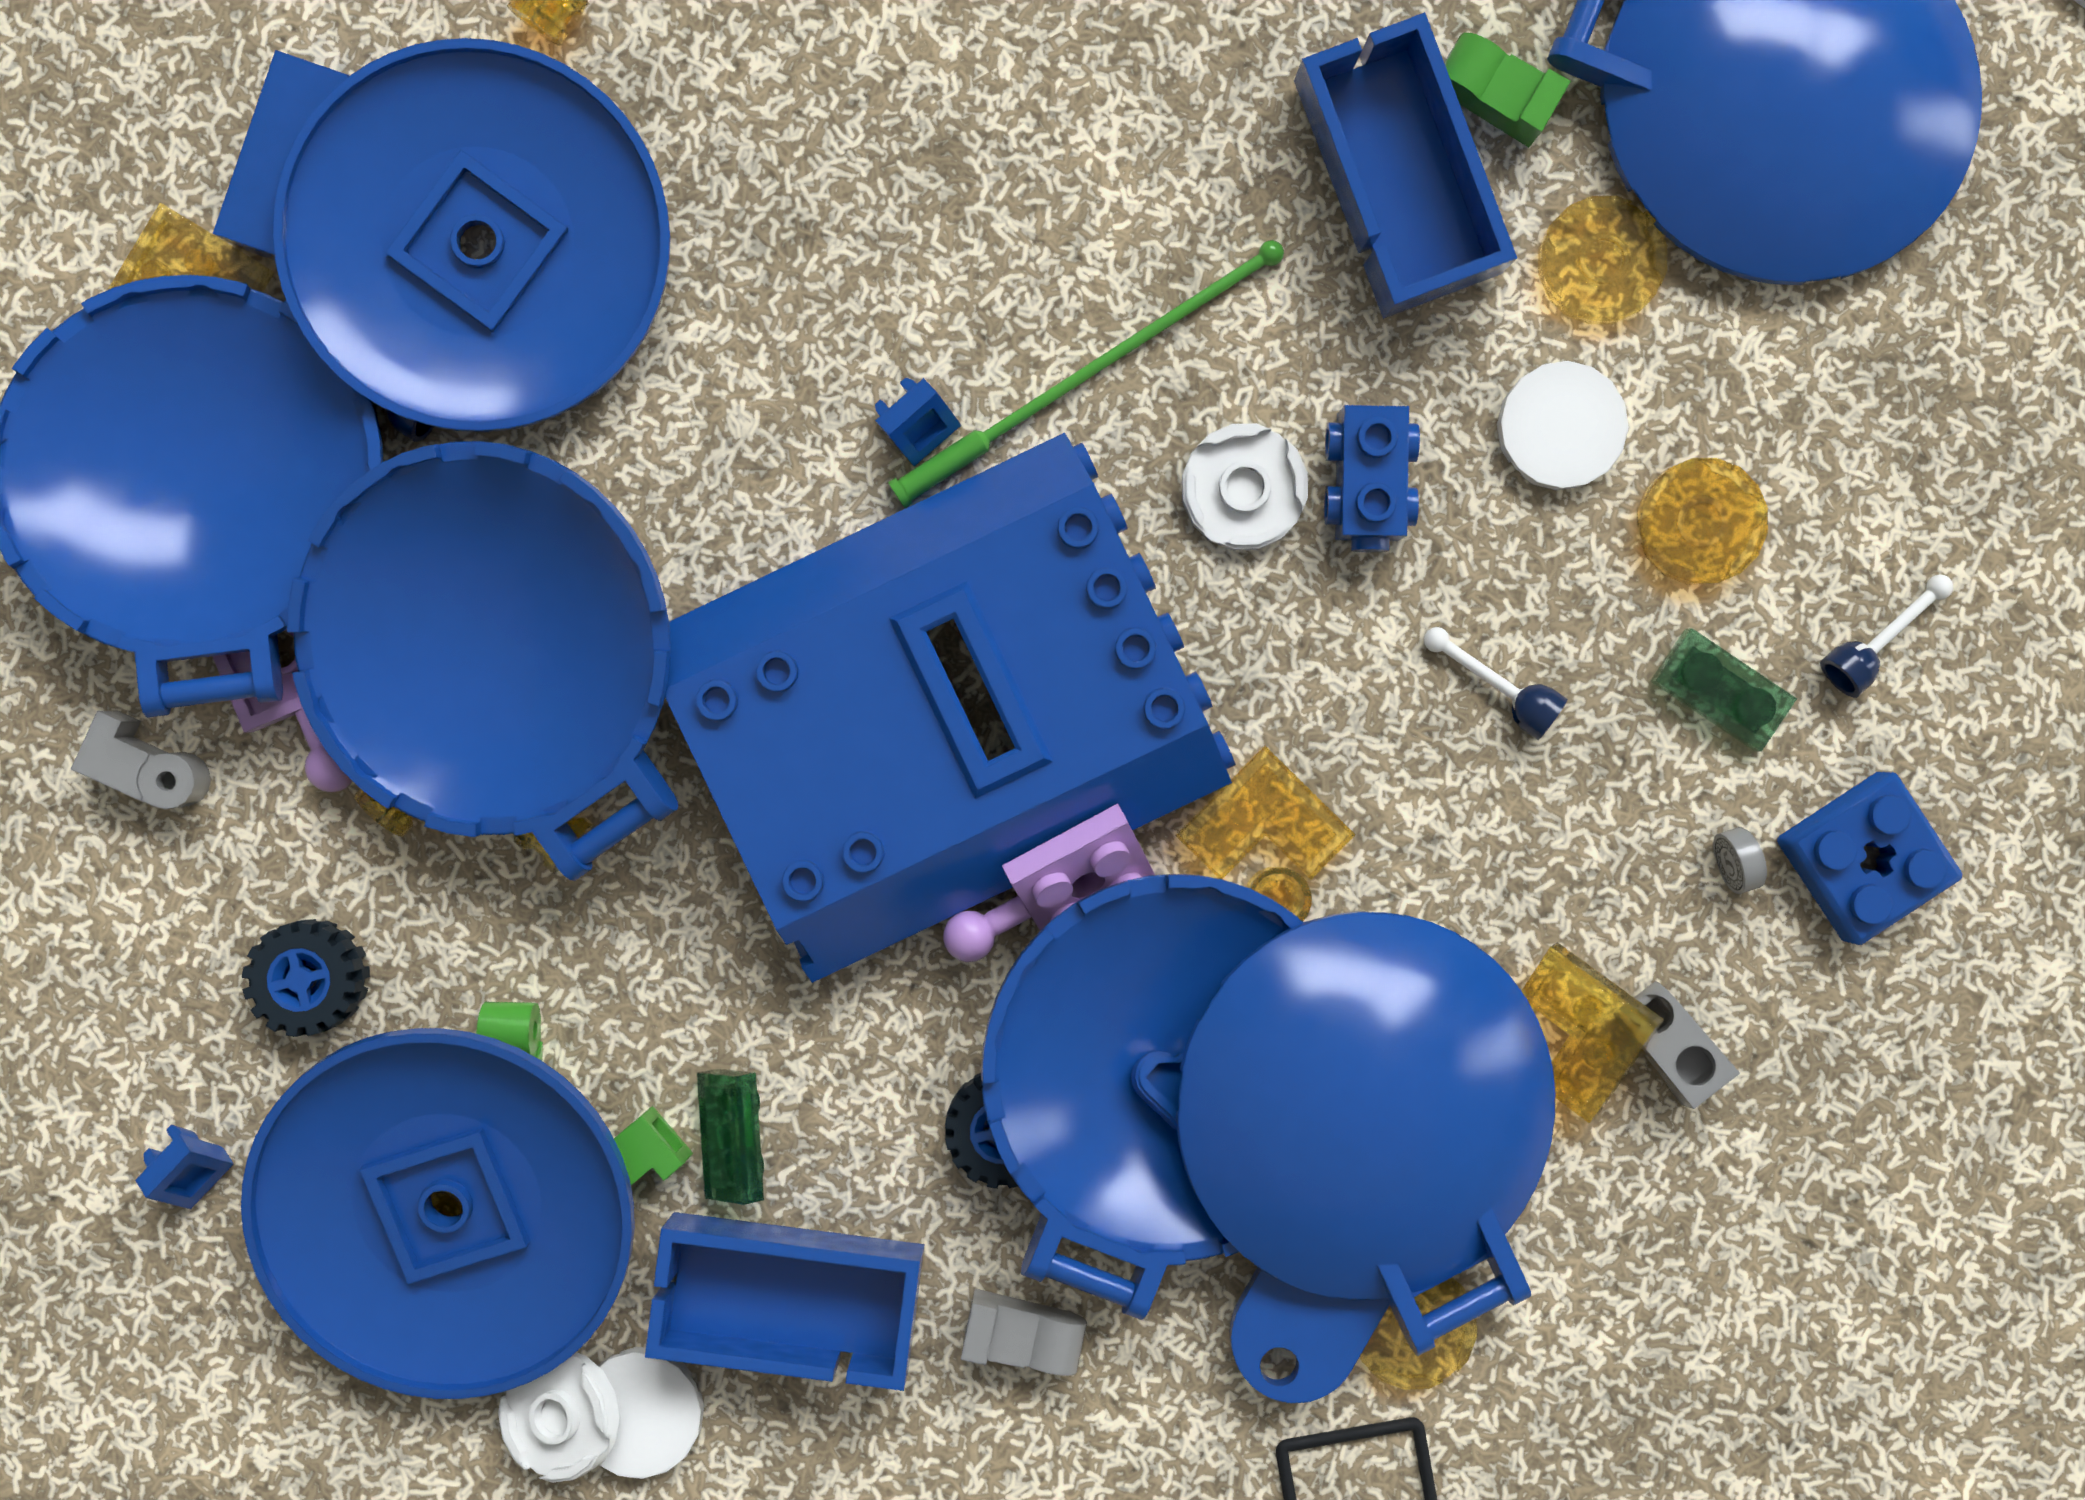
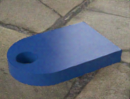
(1317, 1329)

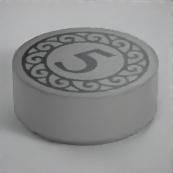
(1740, 860)

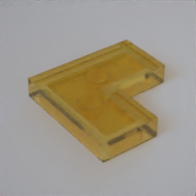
(180, 247)
(1262, 803)
(1603, 1028)

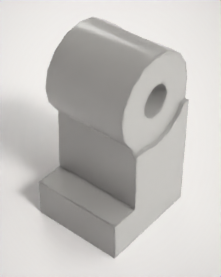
(138, 768)
(1683, 1051)
(1023, 1334)

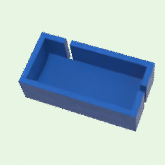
(1404, 165)
(784, 1300)

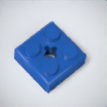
(1829, 852)

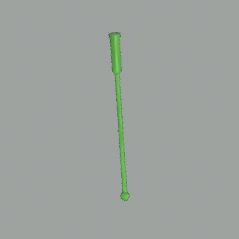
(978, 442)

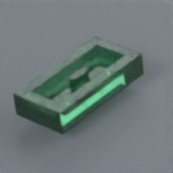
(1723, 689)
(730, 1136)

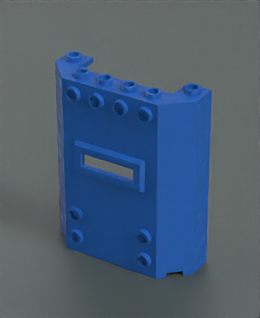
(849, 746)

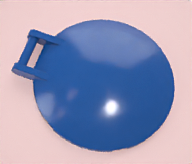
(1785, 128)
(172, 475)
(485, 647)
(1058, 1056)
(1370, 1114)

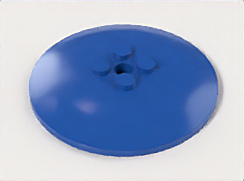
(451, 143)
(386, 1281)

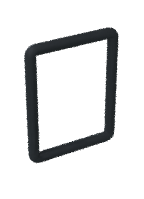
(1357, 1433)

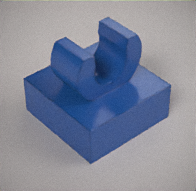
(917, 420)
(183, 1169)

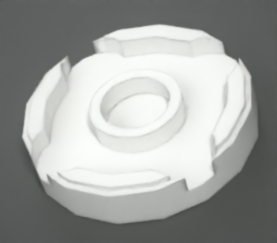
(1562, 425)
(1228, 505)
(657, 1413)
(561, 1420)

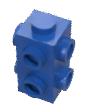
(1371, 486)

